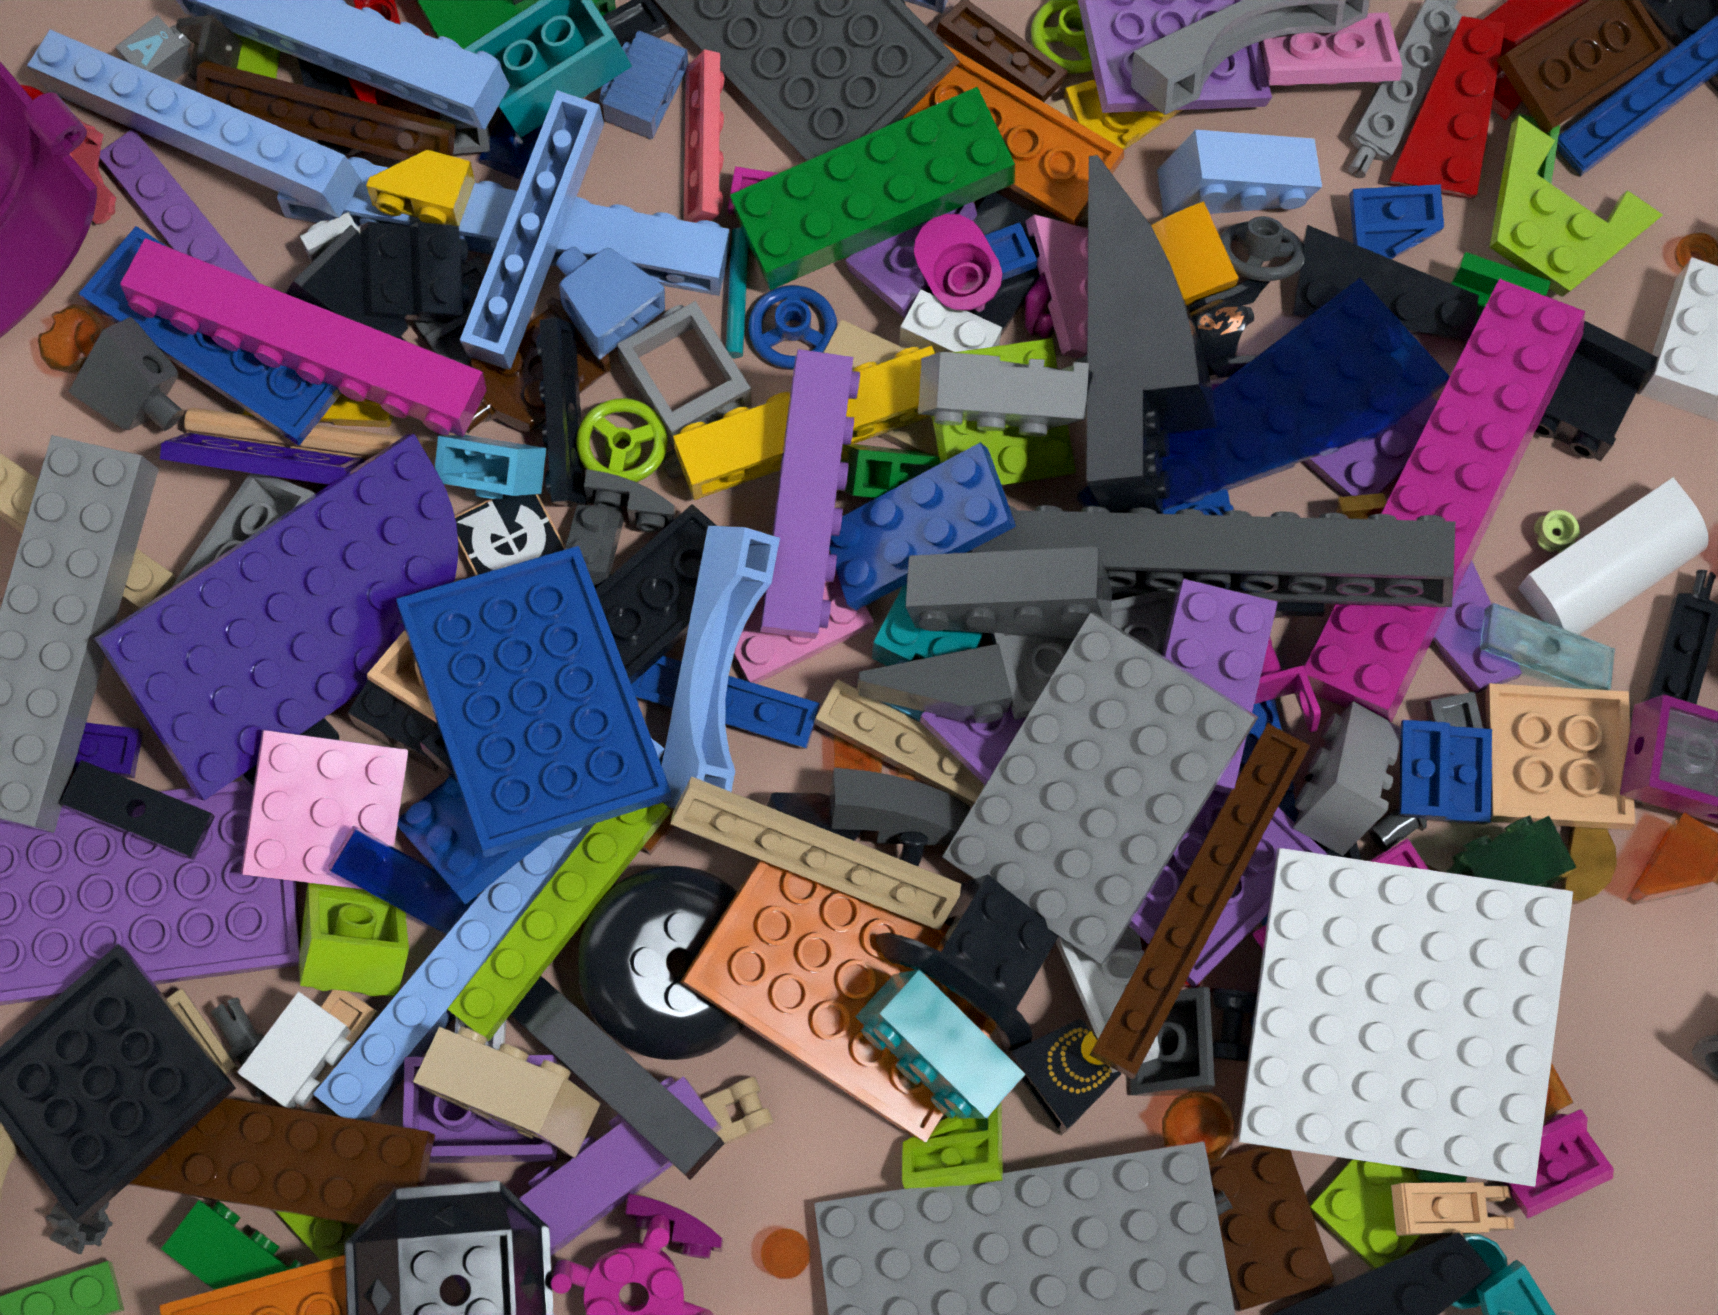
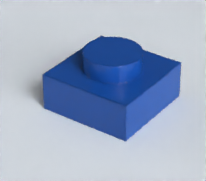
(1012, 250)

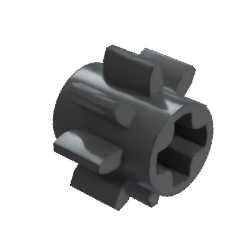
(74, 1234)

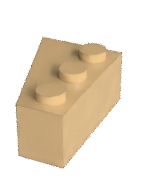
(507, 1088)

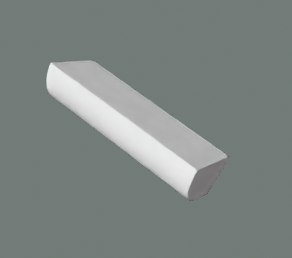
(1617, 560)

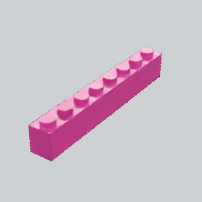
(303, 338)

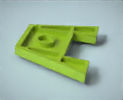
(1546, 228)

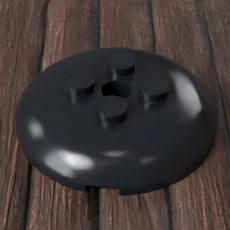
(626, 968)

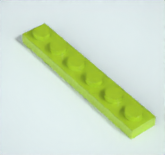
(553, 918)

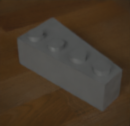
(1009, 591)

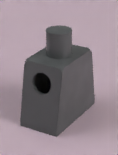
(128, 378)

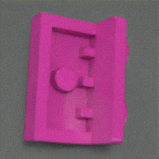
(1566, 1165)

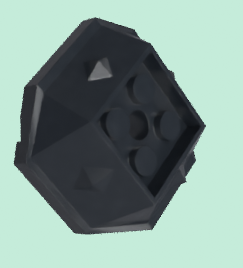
(443, 1231)

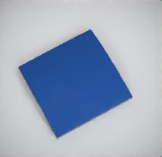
(1445, 772)

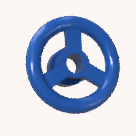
(789, 310)

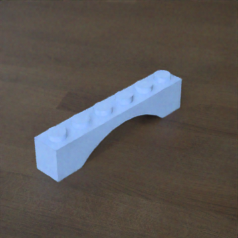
(730, 582)

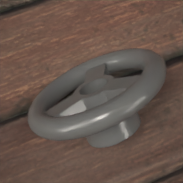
(1263, 240)

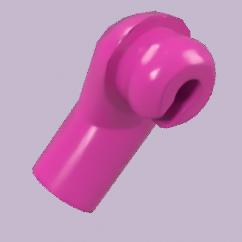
(1035, 306)

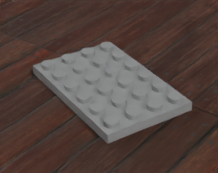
(1100, 785)

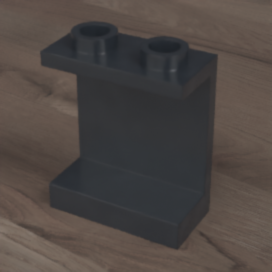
(1595, 392)

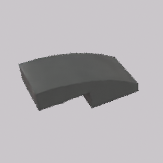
(645, 507)

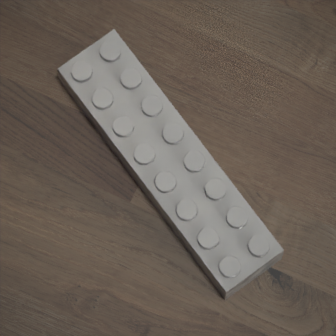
(54, 605)

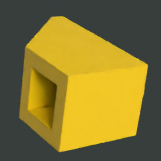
(424, 187)

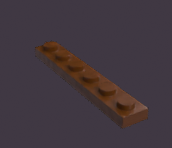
(326, 114)

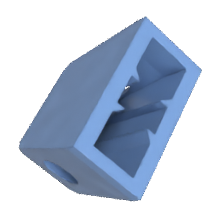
(607, 297)

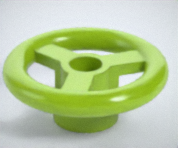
(1069, 18)
(629, 456)

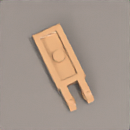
(1447, 1208)

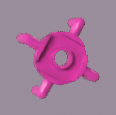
(630, 1263)

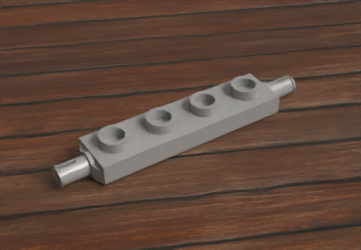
(1397, 101)

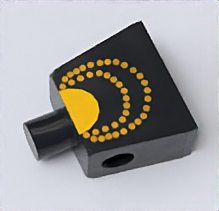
(1063, 1073)

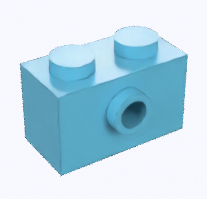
(490, 465)

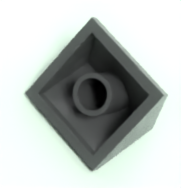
(1184, 1050)

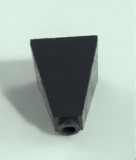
(337, 284)

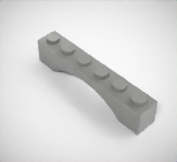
(1178, 65)

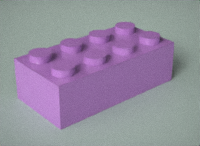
(1223, 643)

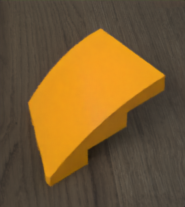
(1195, 252)

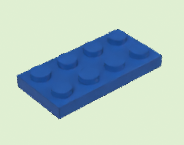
(934, 513)

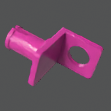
(1279, 683)

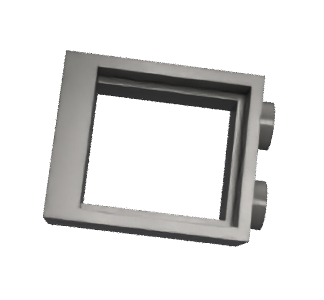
(709, 406)

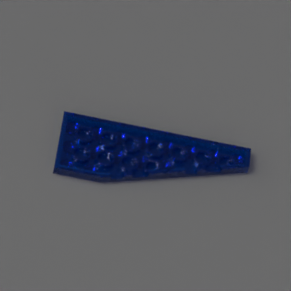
(1310, 393)

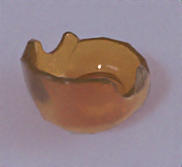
(71, 337)
(1200, 1118)

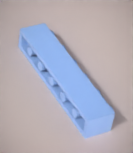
(532, 230)

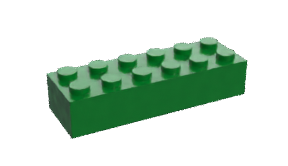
(873, 188)

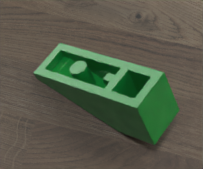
(881, 469)

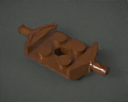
(514, 393)

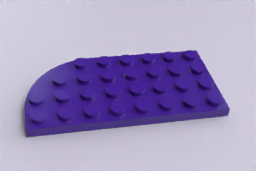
(287, 616)

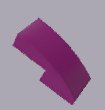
(688, 1231)

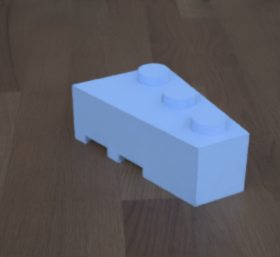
(1239, 172)

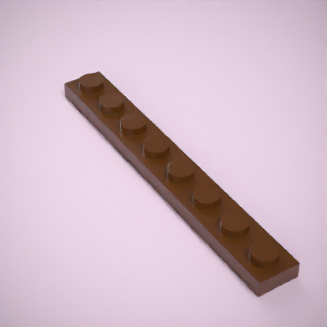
(1199, 902)

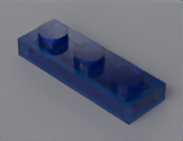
(398, 880)

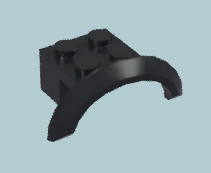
(985, 955)

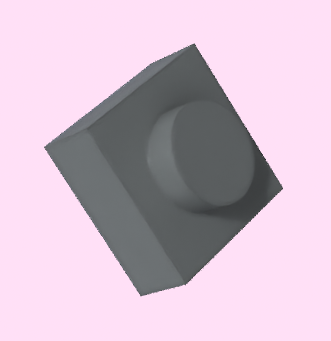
(1457, 710)

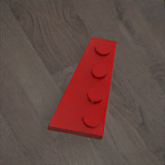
(1455, 115)

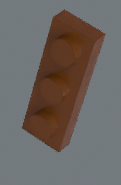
(1000, 50)

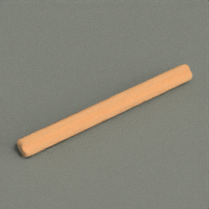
(320, 439)

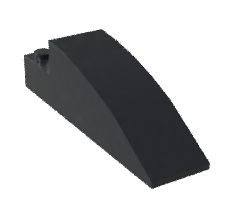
(1141, 354)

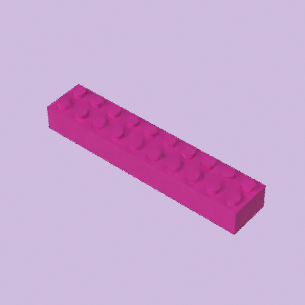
(1456, 474)

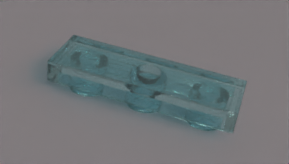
(1547, 648)

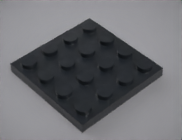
(104, 1083)

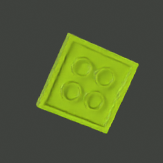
(1014, 455)

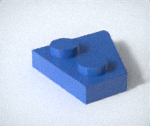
(1395, 217)

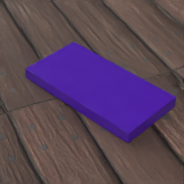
(258, 458)

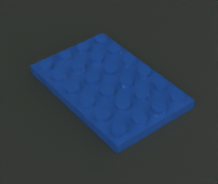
(532, 701)

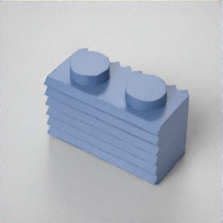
(644, 91)

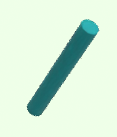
(737, 294)

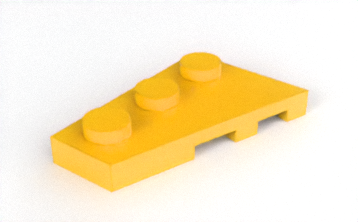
(1117, 127)

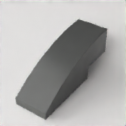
(893, 807)

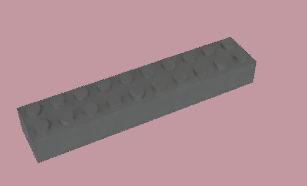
(1259, 556)

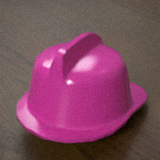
(957, 262)

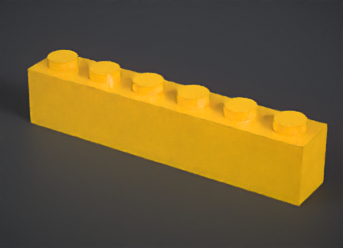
(752, 440)

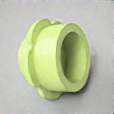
(1560, 520)

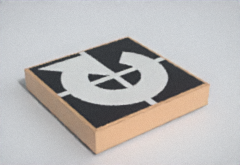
(506, 532)

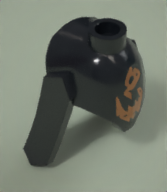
(1220, 325)

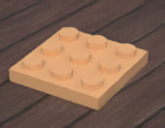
(1559, 755)

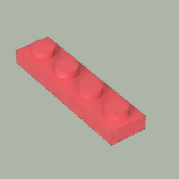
(702, 138)

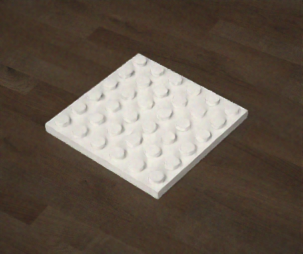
(1405, 1017)

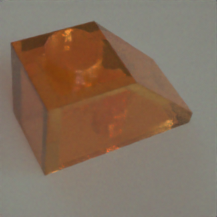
(1680, 863)

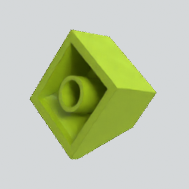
(352, 941)

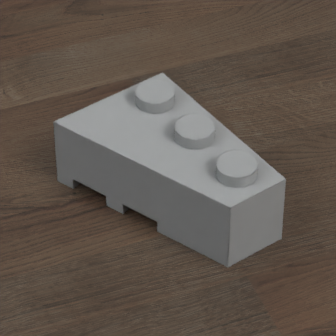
(1001, 392)
(1348, 778)

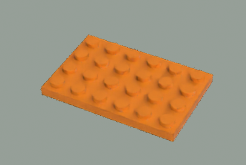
(798, 971)

